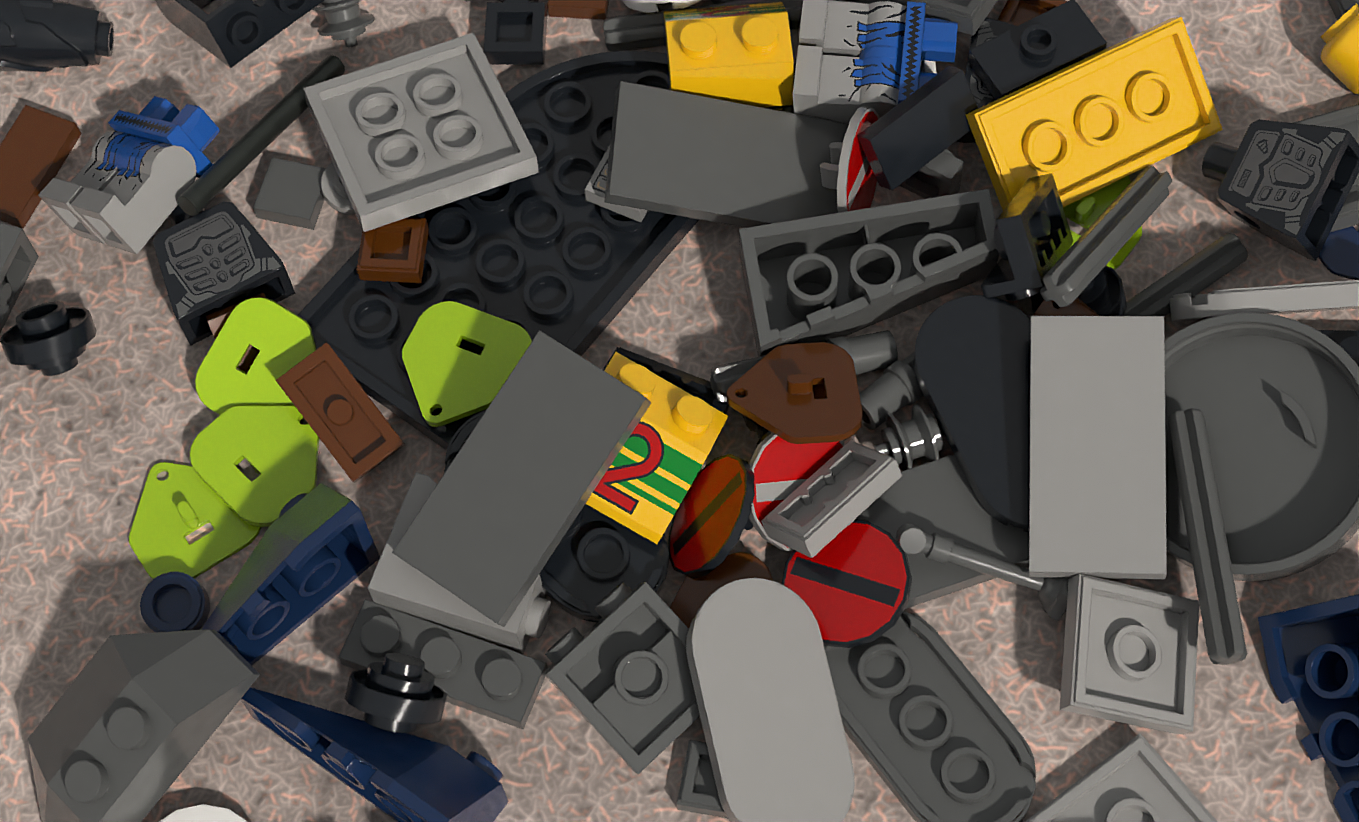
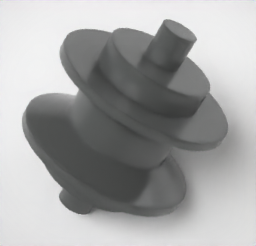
(343, 20)
(911, 438)

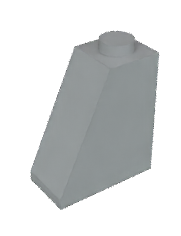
(413, 593)

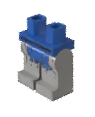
(865, 56)
(134, 174)

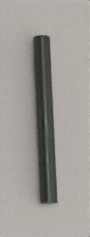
(256, 139)

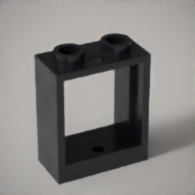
(235, 26)

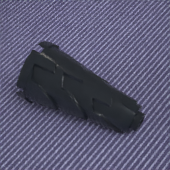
(51, 35)

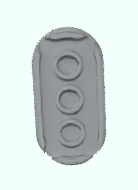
(1267, 299)
(769, 706)

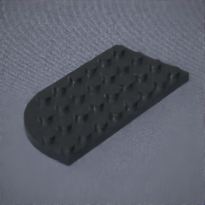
(517, 249)

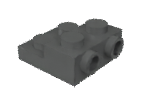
(629, 674)

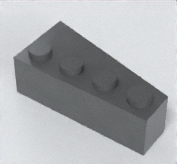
(862, 265)

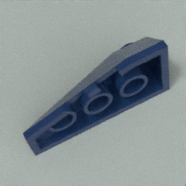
(294, 571)
(1316, 664)
(391, 770)

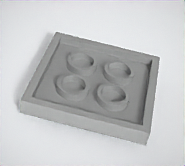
(420, 131)

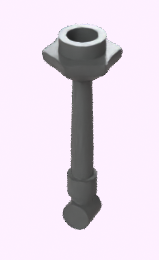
(1051, 590)

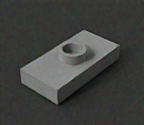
(831, 498)

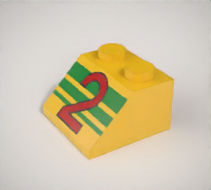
(732, 53)
(659, 456)

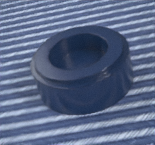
(174, 603)

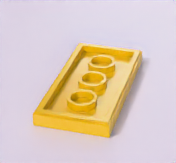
(1099, 116)

